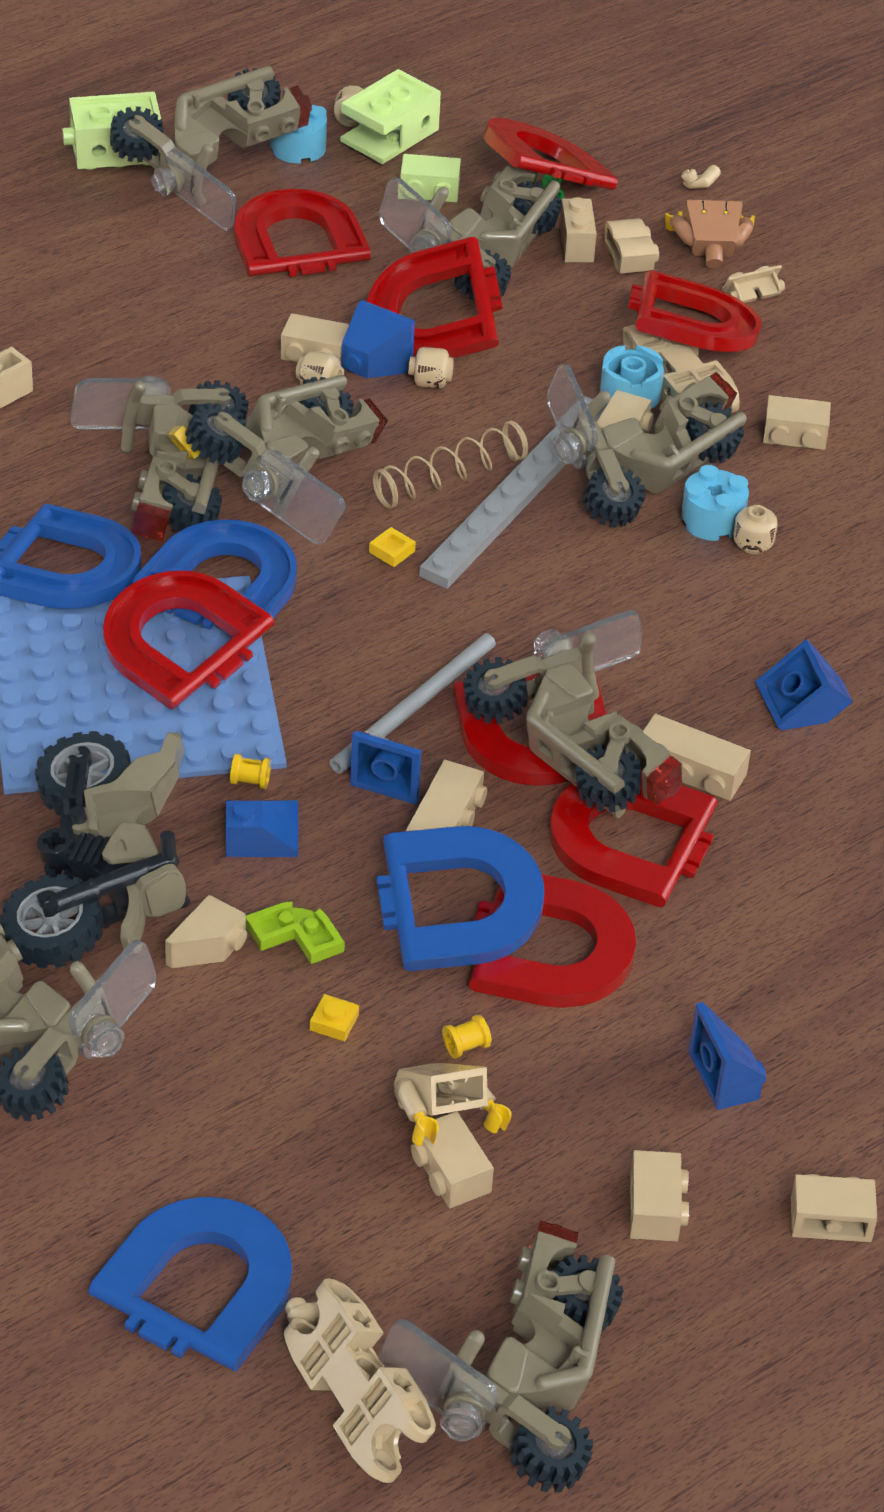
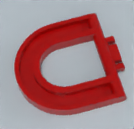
(513, 142)
(323, 209)
(436, 265)
(736, 333)
(188, 591)
(502, 755)
(624, 872)
(564, 984)

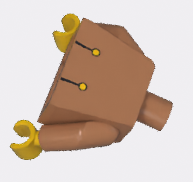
(711, 228)

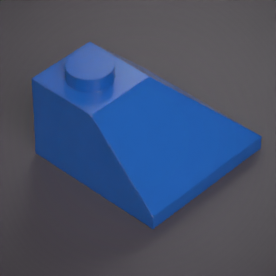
(377, 342)
(803, 689)
(385, 767)
(261, 828)
(724, 1061)

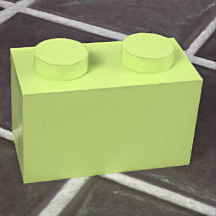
(430, 173)

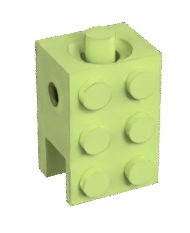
(391, 116)
(91, 127)

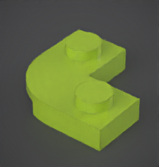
(284, 923)

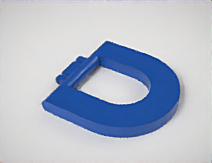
(231, 537)
(69, 591)
(466, 941)
(188, 1224)

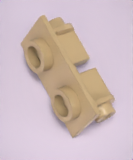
(762, 279)

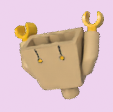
(446, 1089)

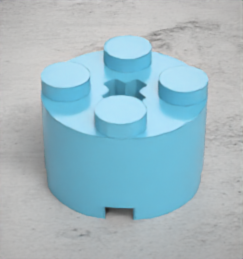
(305, 141)
(633, 372)
(713, 502)

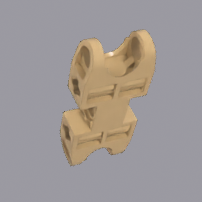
(679, 363)
(374, 1398)

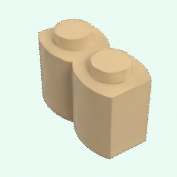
(630, 245)

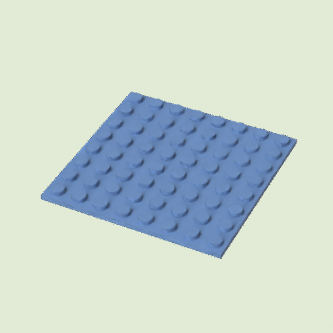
(63, 684)

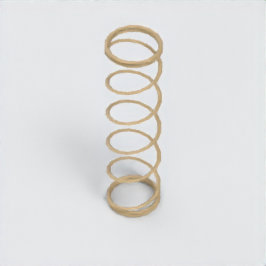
(508, 444)

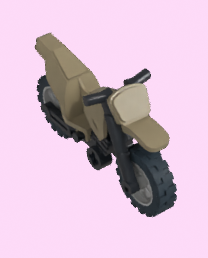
(100, 849)

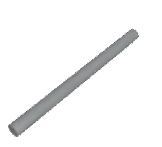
(420, 696)

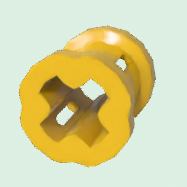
(250, 771)
(466, 1036)

